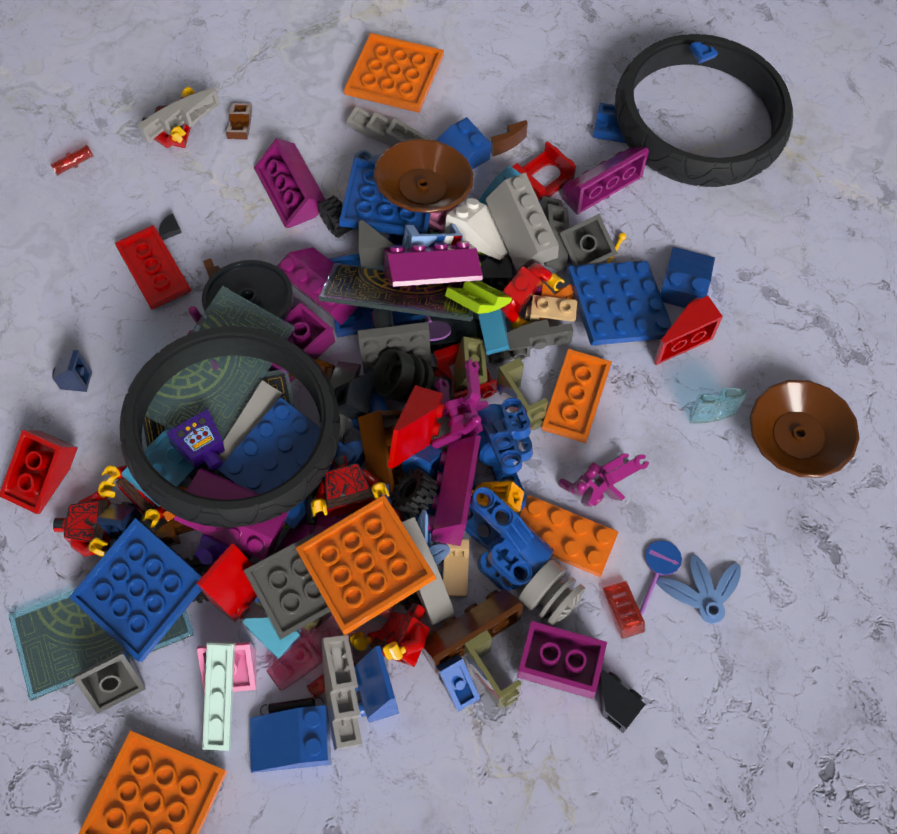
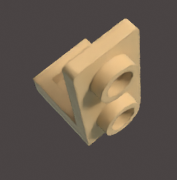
(551, 308)
(456, 570)

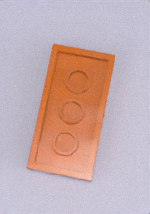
(576, 396)
(572, 537)

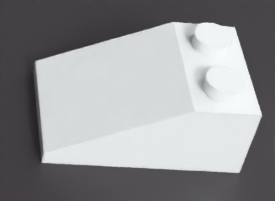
(477, 227)

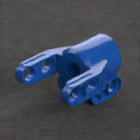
(501, 439)
(511, 547)

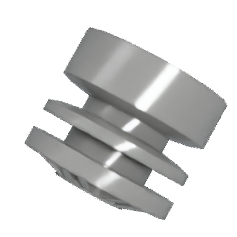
(551, 593)

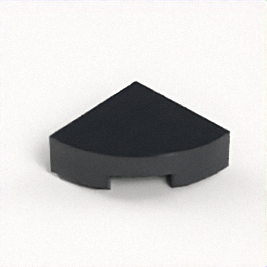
(169, 227)

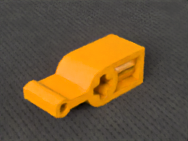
(506, 491)

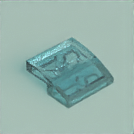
(716, 408)

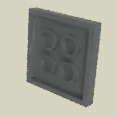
(406, 338)
(287, 590)

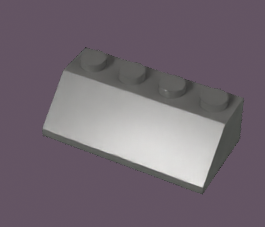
(522, 222)

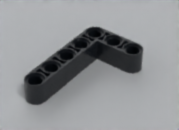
(459, 329)

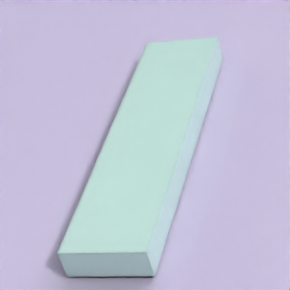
(218, 695)

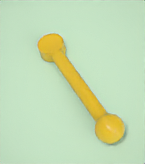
(622, 236)

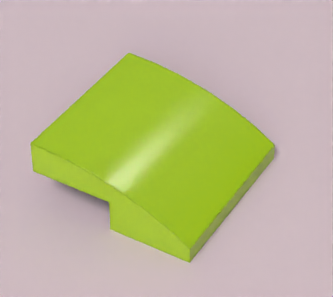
(478, 297)

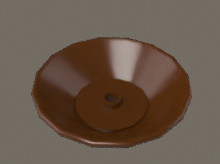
(423, 175)
(814, 412)

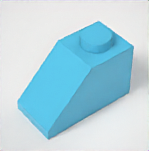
(265, 633)

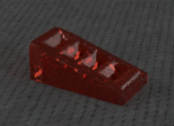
(630, 624)

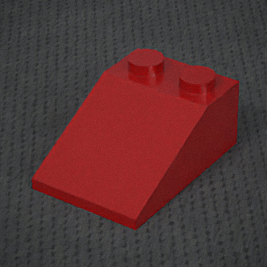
(691, 329)
(416, 425)
(36, 469)
(227, 584)

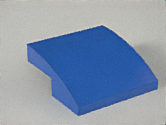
(606, 124)

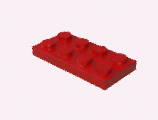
(152, 267)

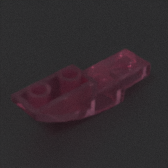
(304, 655)

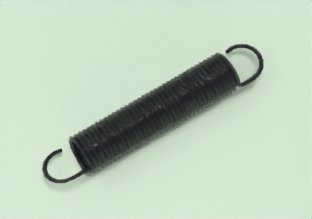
(310, 519)
(292, 704)

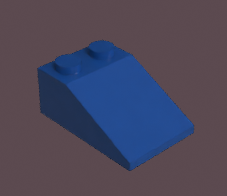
(468, 141)
(686, 277)
(375, 687)
(290, 739)

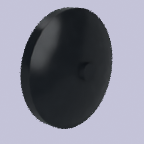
(255, 281)

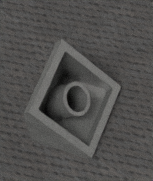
(588, 242)
(371, 246)
(110, 681)

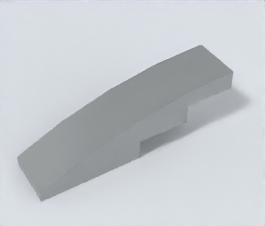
(186, 110)
(381, 128)
(256, 408)
(433, 595)
(340, 692)

